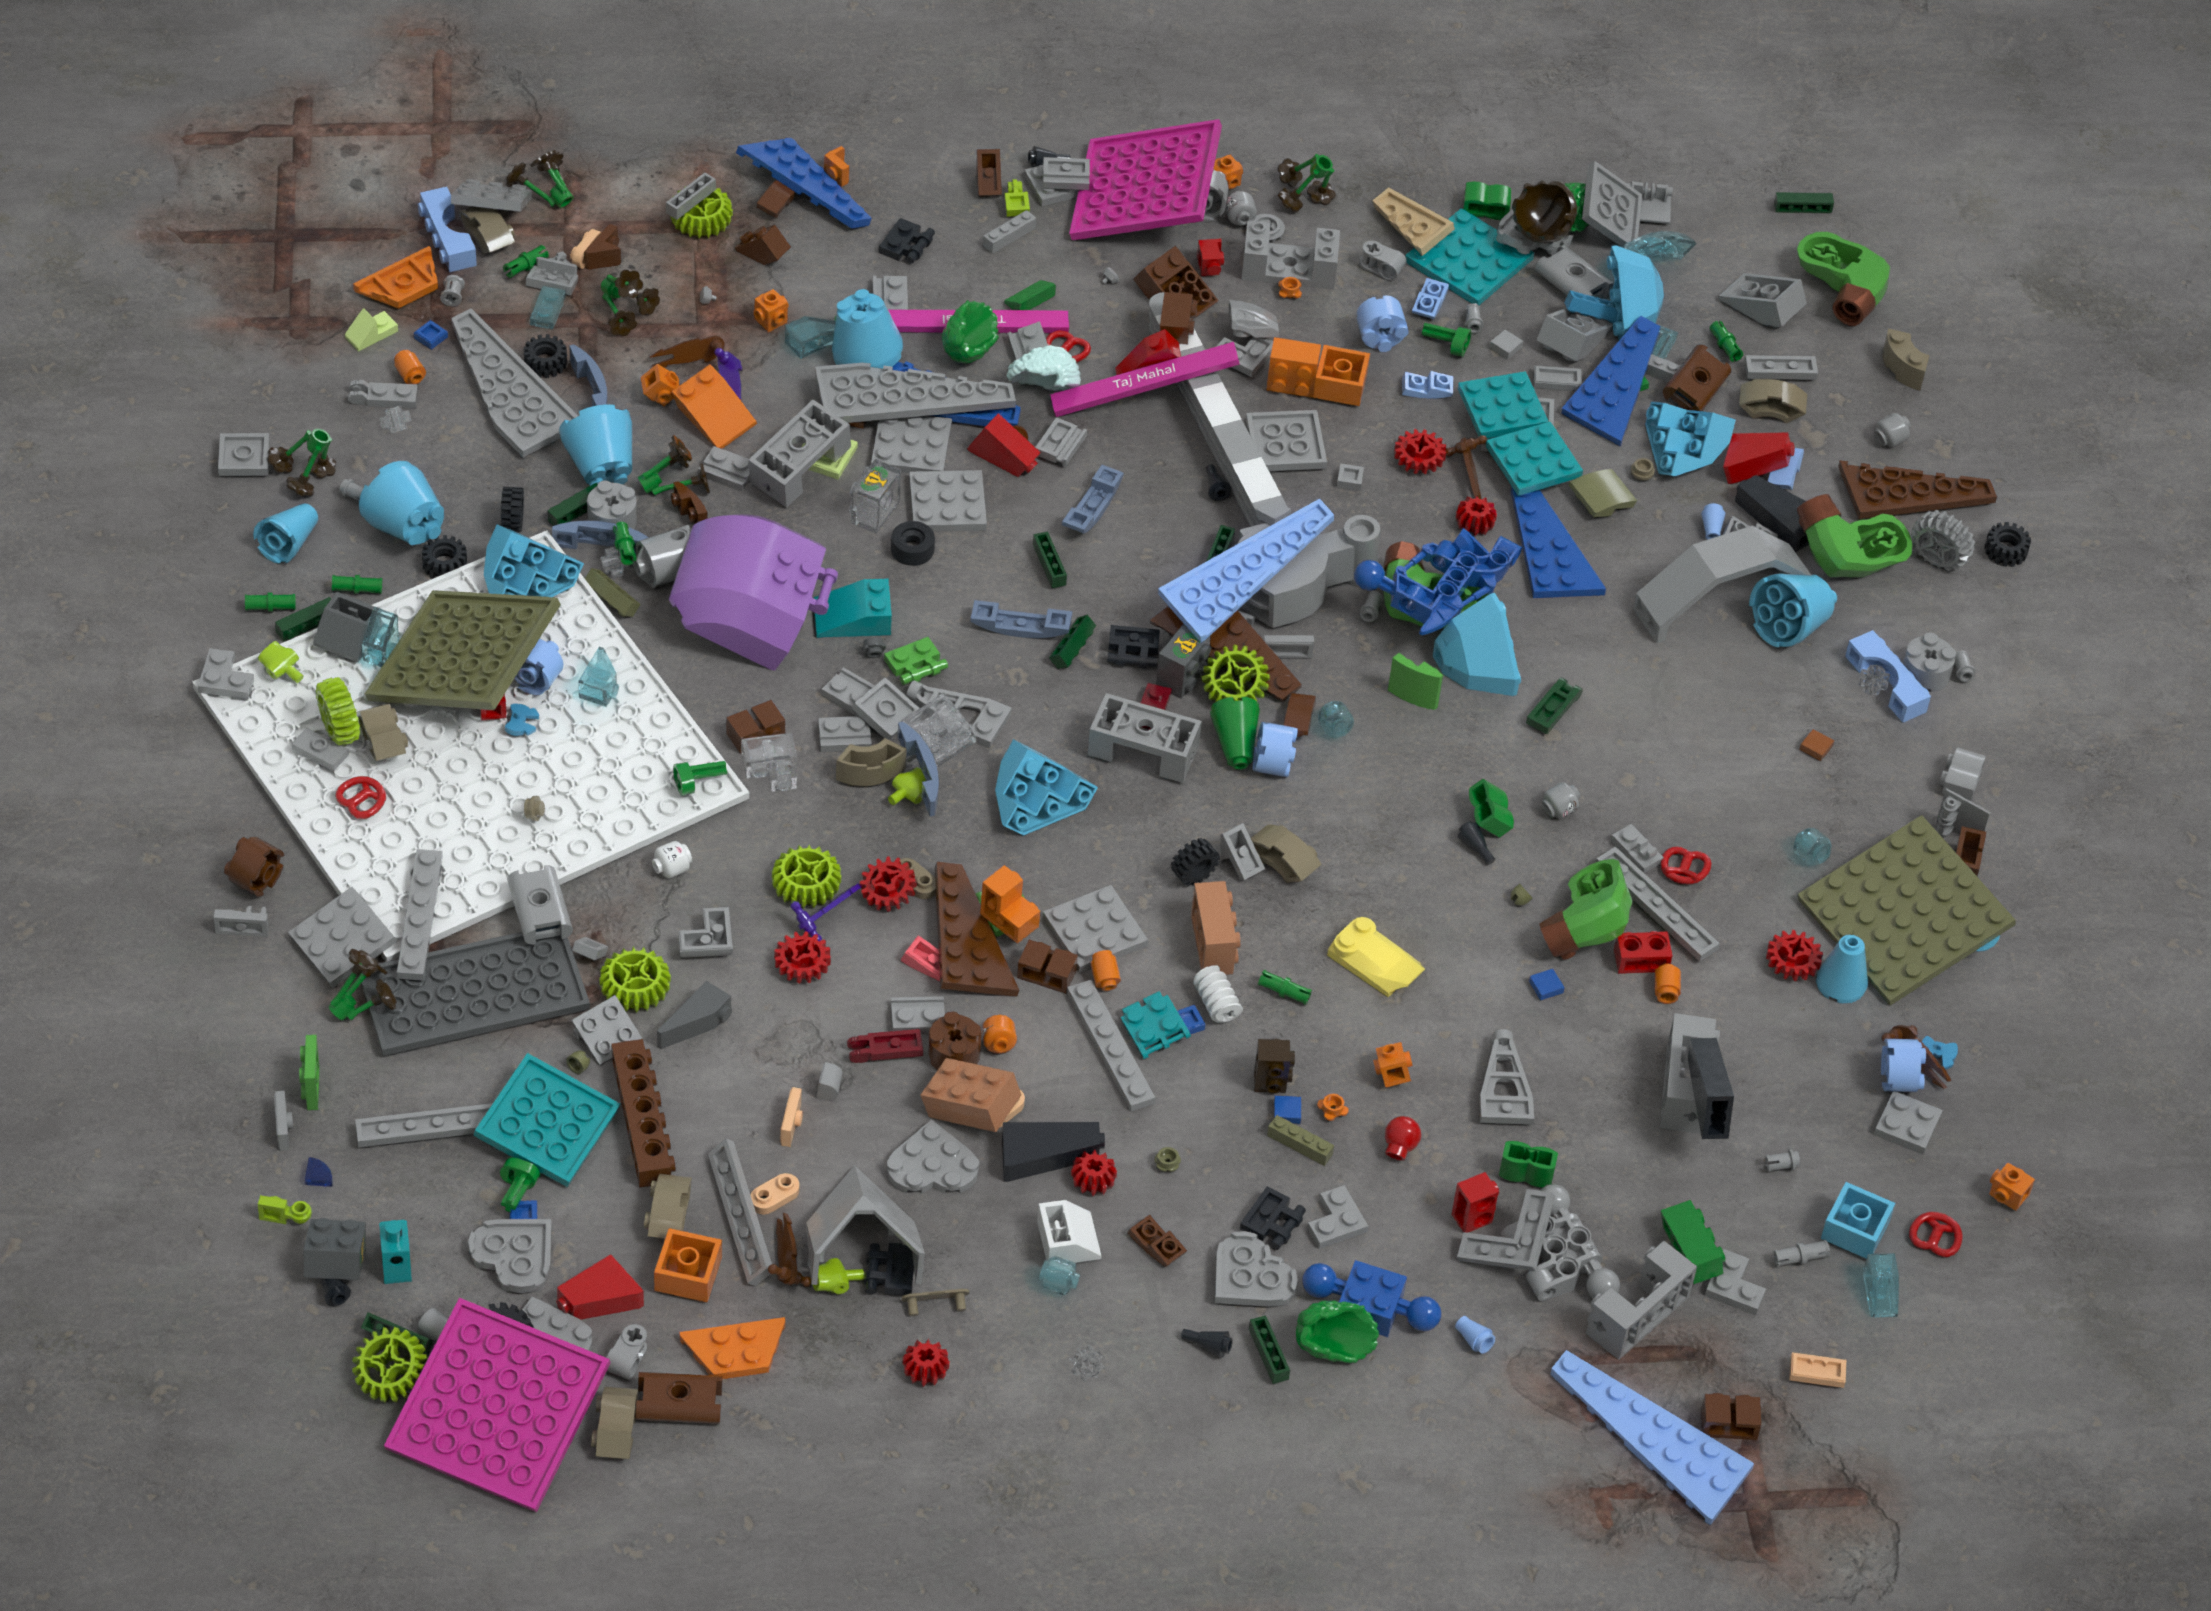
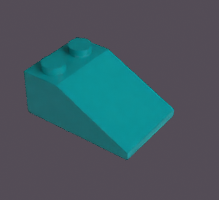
(857, 610)

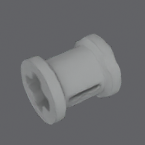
(452, 290)

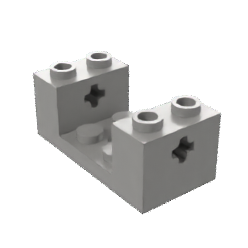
(1267, 260)
(780, 466)
(1170, 736)
(1678, 1099)
(1619, 1324)

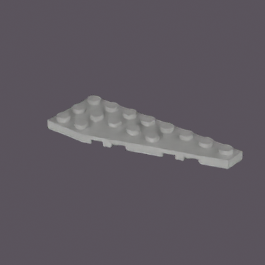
(869, 393)
(516, 398)

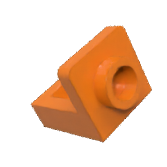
(836, 167)

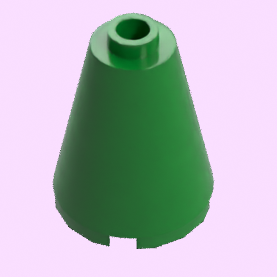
(1236, 729)

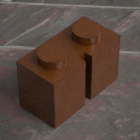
(1177, 315)
(767, 722)
(1970, 847)
(1047, 967)
(1731, 1417)

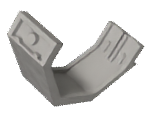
(1705, 567)

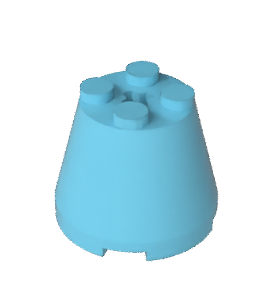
(865, 332)
(600, 443)
(402, 504)
(1790, 607)

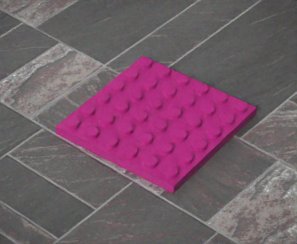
(1147, 180)
(497, 1404)

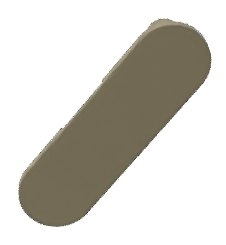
(958, 1294)

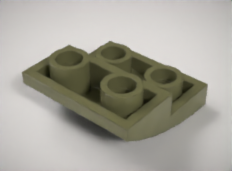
(1602, 492)

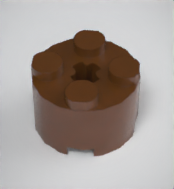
(254, 865)
(954, 1038)

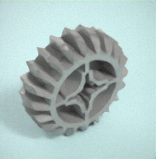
(1942, 540)

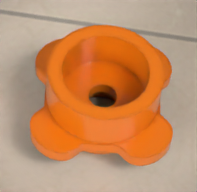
(1290, 288)
(1335, 1101)

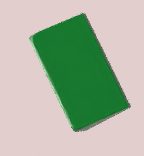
(1032, 296)

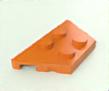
(401, 281)
(735, 1348)

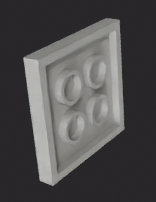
(492, 195)
(1611, 205)
(1288, 439)
(913, 443)
(948, 500)
(1095, 924)
(337, 929)

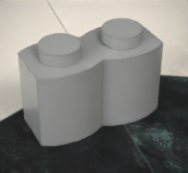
(1963, 772)

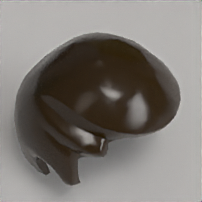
(1545, 211)

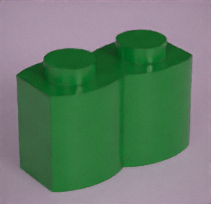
(1487, 200)
(1491, 808)
(1528, 1164)

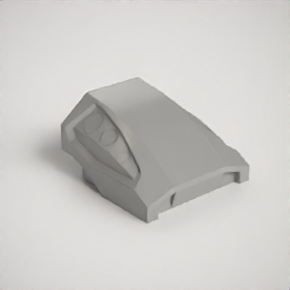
(1251, 320)

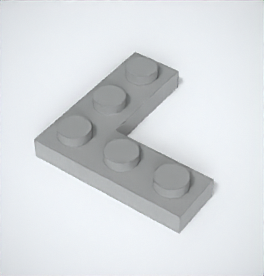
(1526, 1246)

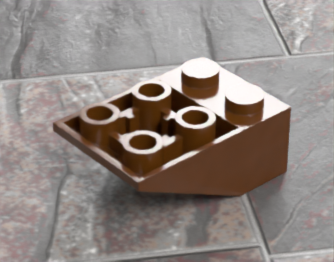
(1175, 275)

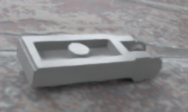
(383, 394)

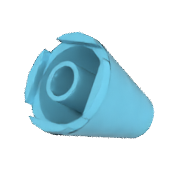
(285, 532)
(1844, 971)

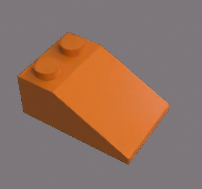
(713, 407)

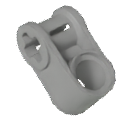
(1382, 261)
(628, 1351)

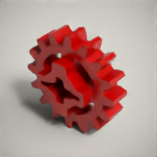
(1409, 448)
(875, 883)
(1794, 955)
(802, 957)

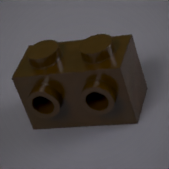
(1273, 1066)

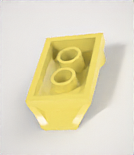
(1374, 957)

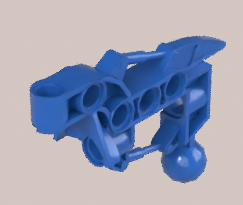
(1464, 565)

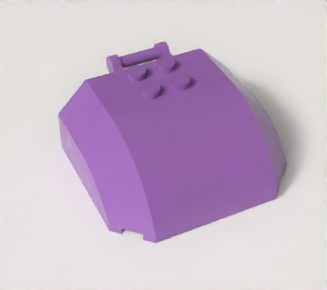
(750, 585)

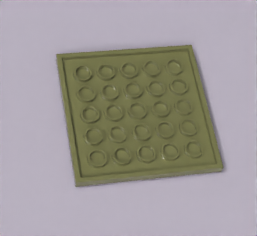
(463, 649)
(1909, 906)

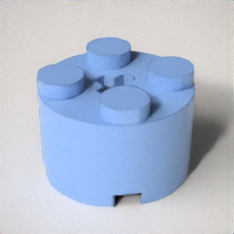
(1381, 323)
(540, 668)
(1274, 749)
(1902, 1065)

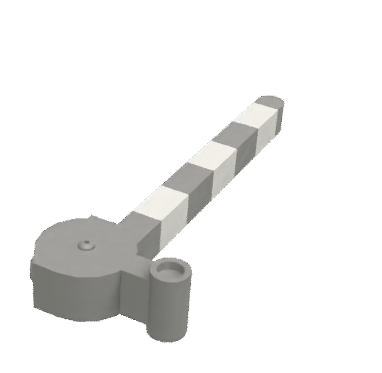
(1327, 559)

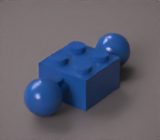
(1376, 1290)

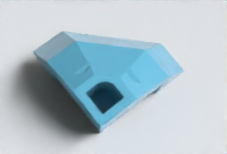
(1635, 289)
(1685, 438)
(526, 566)
(1479, 649)
(1037, 790)

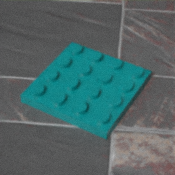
(1470, 259)
(547, 1119)

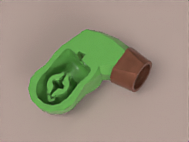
(1849, 269)
(1852, 547)
(1399, 555)
(1596, 913)

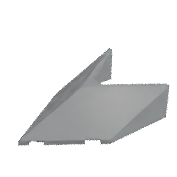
(859, 1196)

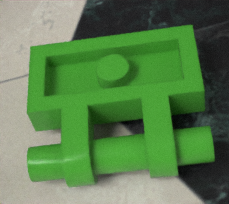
(913, 656)

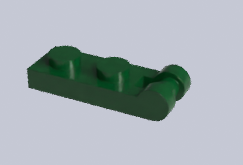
(1553, 705)

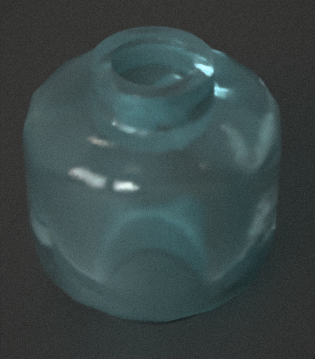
(1335, 719)
(1812, 846)
(1059, 1275)

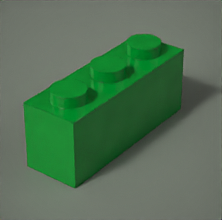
(1693, 1240)

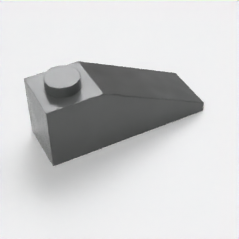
(696, 1016)

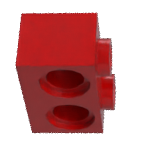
(1642, 952)
(1475, 1202)

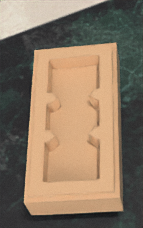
(792, 1117)
(1817, 1370)

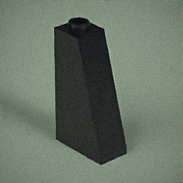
(1773, 509)
(1710, 1088)
(1046, 1146)

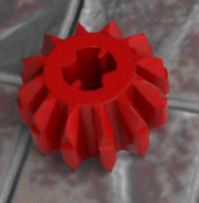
(1476, 515)
(1093, 1173)
(926, 1362)

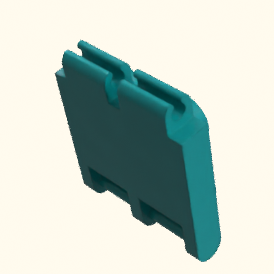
(1153, 1023)

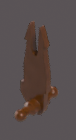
(691, 351)
(1465, 447)
(1910, 1032)
(787, 1254)

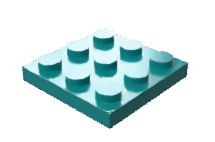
(1502, 404)
(1534, 458)

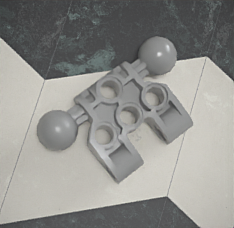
(1573, 1258)

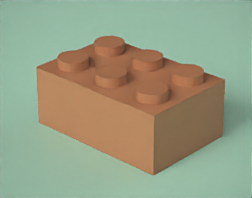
(1215, 926)
(971, 1094)

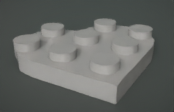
(1510, 234)
(931, 1161)
(515, 1250)
(1251, 1274)
(558, 1324)

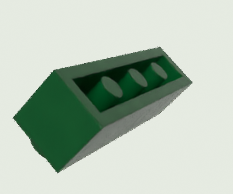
(1803, 202)
(570, 508)
(1222, 541)
(1049, 559)
(301, 621)
(1072, 642)
(376, 1323)
(1269, 1349)

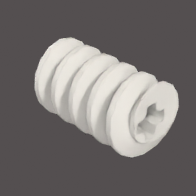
(1217, 994)

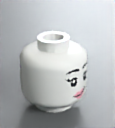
(671, 859)

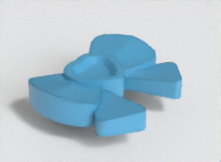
(517, 724)
(1946, 1051)

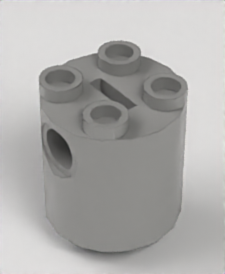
(661, 556)

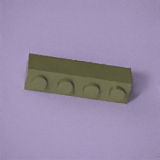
(612, 592)
(1300, 1140)

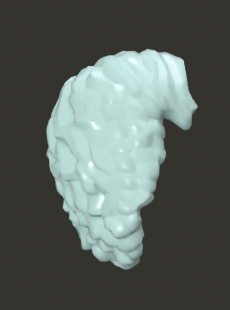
(1046, 367)

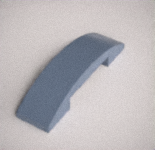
(586, 367)
(1095, 500)
(591, 532)
(1020, 623)
(916, 746)

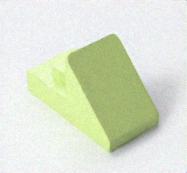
(369, 330)

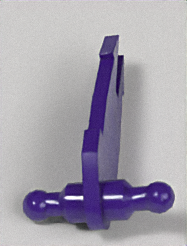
(729, 369)
(807, 922)

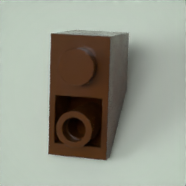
(763, 245)

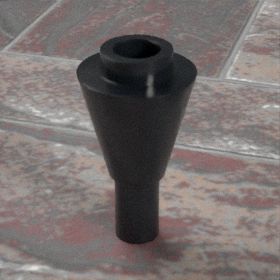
(1037, 155)
(1217, 486)
(1472, 836)
(335, 1291)
(1214, 1341)

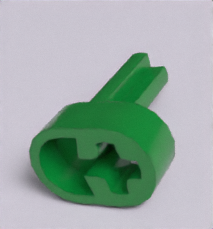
(1460, 338)
(685, 774)
(521, 1176)

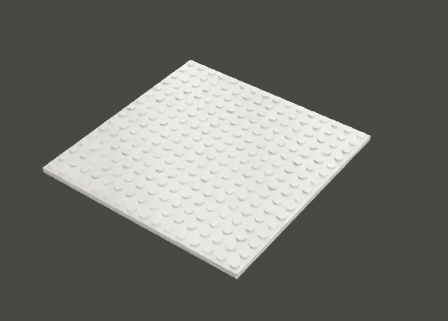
(468, 779)

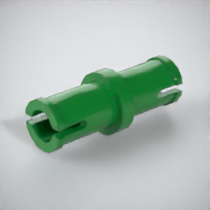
(524, 261)
(1726, 341)
(624, 543)
(357, 584)
(270, 602)
(1285, 987)

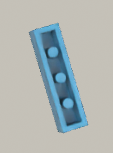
(1591, 306)

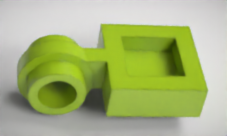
(1016, 200)
(277, 1210)

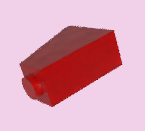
(1005, 447)
(1756, 454)
(600, 1291)

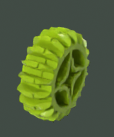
(707, 216)
(1244, 674)
(337, 711)
(807, 870)
(632, 971)
(369, 1359)

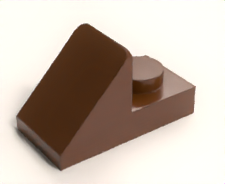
(988, 172)
(604, 250)

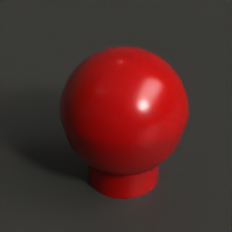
(1402, 1136)

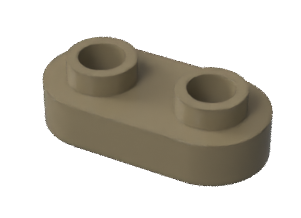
(922, 891)

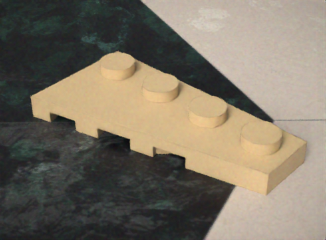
(1413, 221)

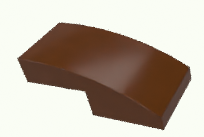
(776, 198)
(688, 503)
(1300, 712)
(1155, 1242)

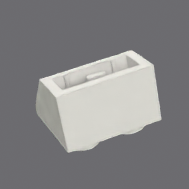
(1067, 1232)

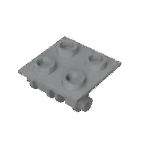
(1655, 202)
(1959, 812)
(603, 1026)

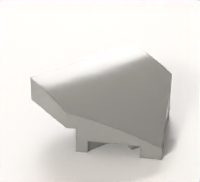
(553, 273)

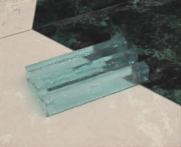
(1673, 336)

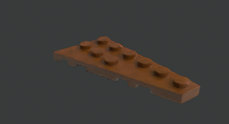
(1910, 491)
(1240, 633)
(966, 944)

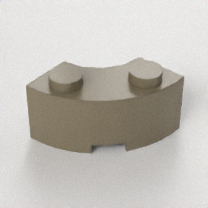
(487, 228)
(1904, 359)
(1773, 399)
(380, 728)
(871, 764)
(1285, 853)
(669, 1205)
(616, 1422)

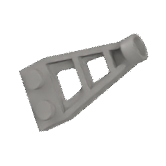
(988, 723)
(1505, 1108)

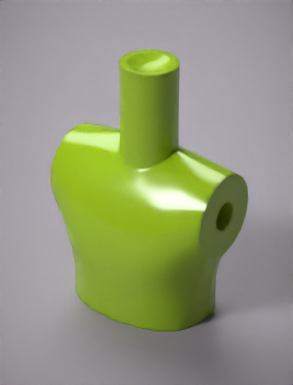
(279, 661)
(908, 786)
(834, 1277)

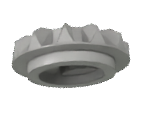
(1276, 228)

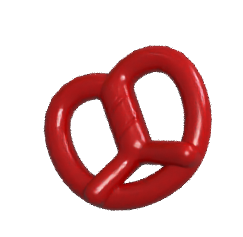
(1070, 343)
(364, 794)
(1689, 876)
(1935, 1236)

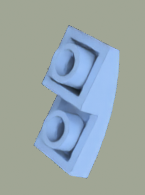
(1430, 298)
(1433, 386)
(1785, 476)

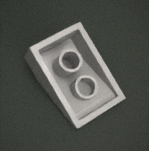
(1766, 298)
(1572, 333)

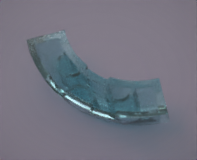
(1662, 243)

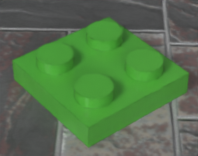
(310, 1072)

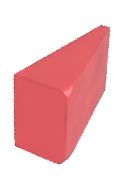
(923, 958)

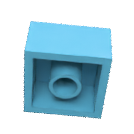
(1857, 1220)

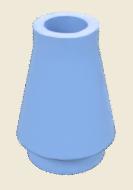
(1713, 518)
(1477, 1336)

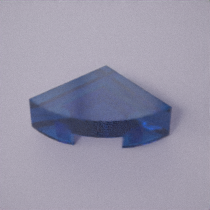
(318, 1173)

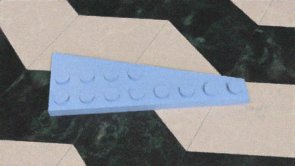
(1226, 582)
(1681, 1454)

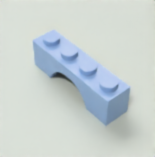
(454, 247)
(1908, 695)

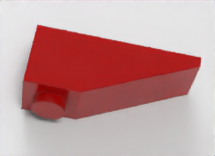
(1150, 351)

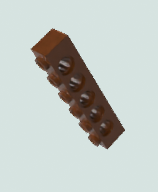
(637, 1096)

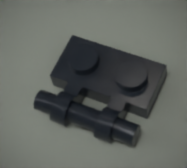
(901, 237)
(1136, 640)
(1266, 1212)
(899, 1270)

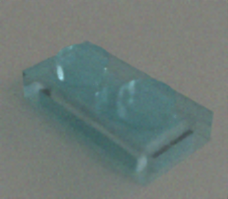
(547, 307)

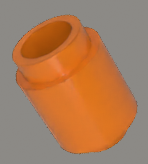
(409, 367)
(1105, 970)
(1667, 983)

